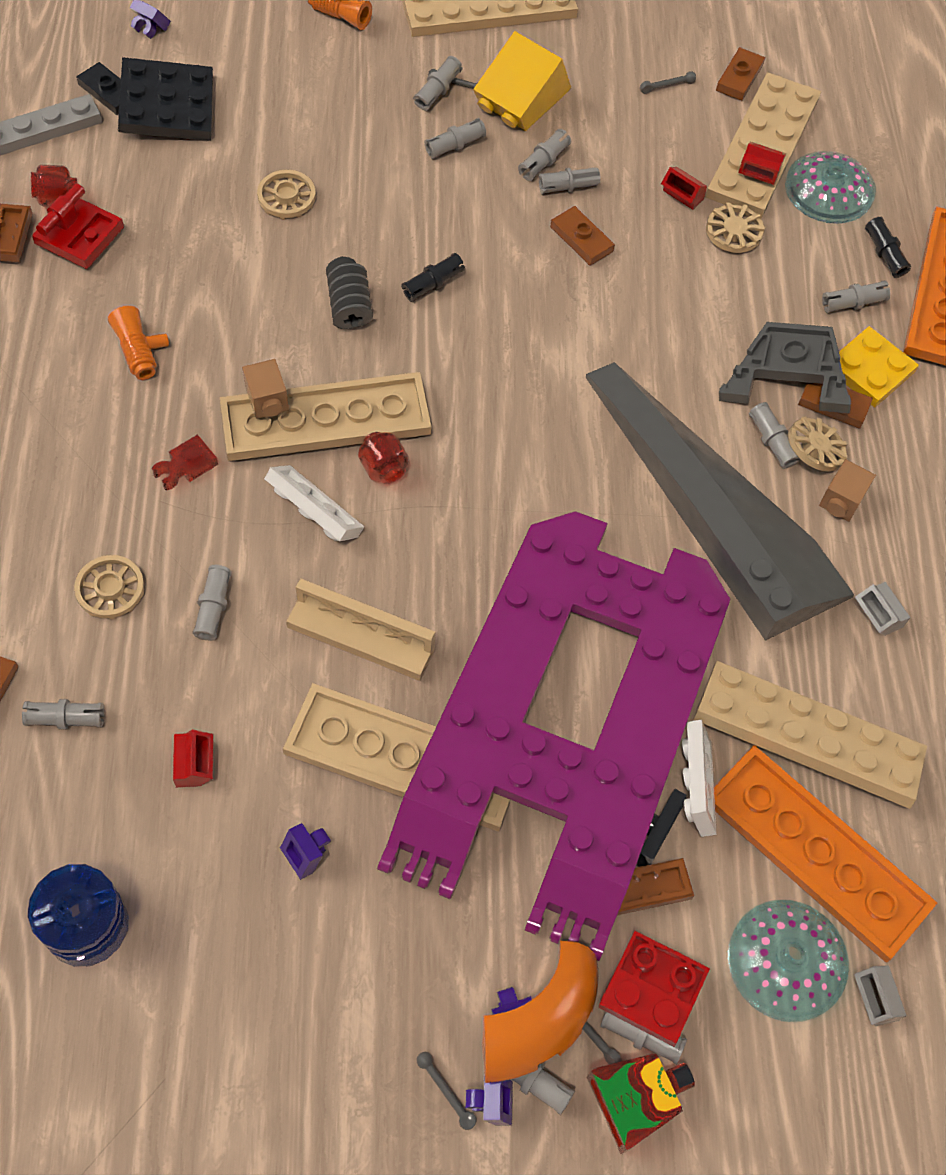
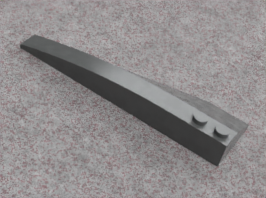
(752, 543)

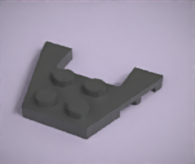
(792, 354)

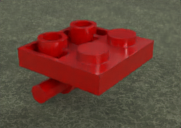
(77, 228)
(654, 988)

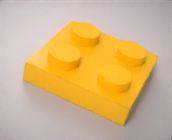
(875, 365)

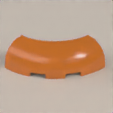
(547, 1024)

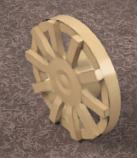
(286, 194)
(735, 228)
(816, 444)
(109, 586)

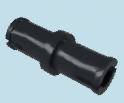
(888, 247)
(433, 277)

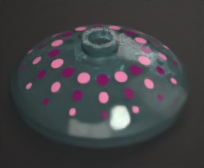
(830, 187)
(773, 979)

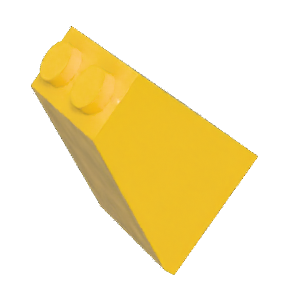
(522, 82)

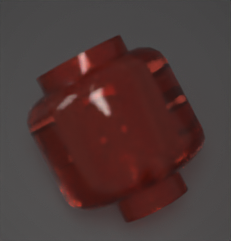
(50, 183)
(383, 457)

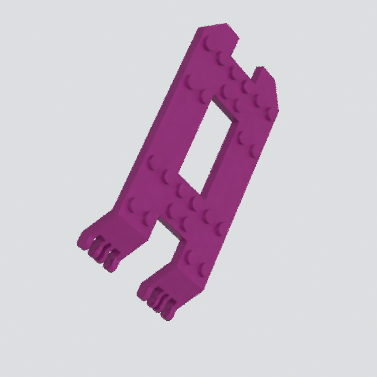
(600, 792)

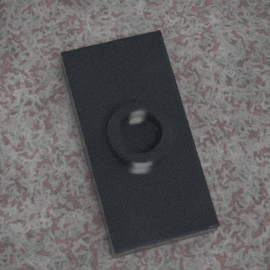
(102, 85)
(660, 828)

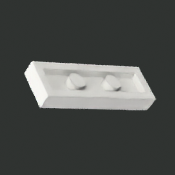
(313, 503)
(699, 779)

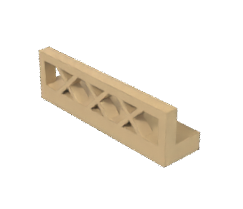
(361, 630)

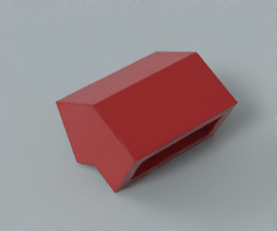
(762, 162)
(686, 182)
(192, 758)

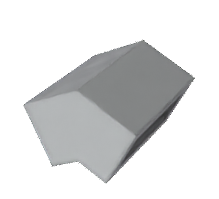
(883, 608)
(888, 993)

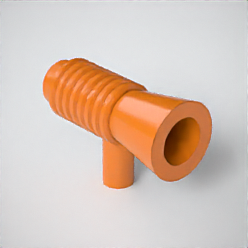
(353, 11)
(134, 344)

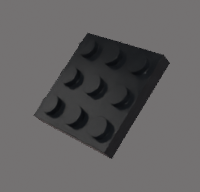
(165, 99)

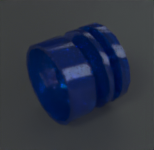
(94, 931)

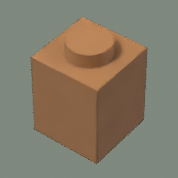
(265, 388)
(847, 490)

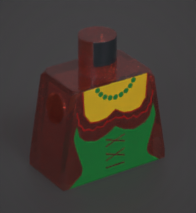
(638, 1096)

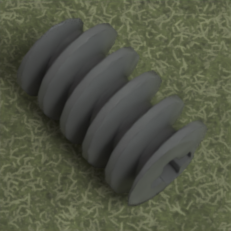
(348, 293)

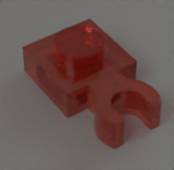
(187, 460)

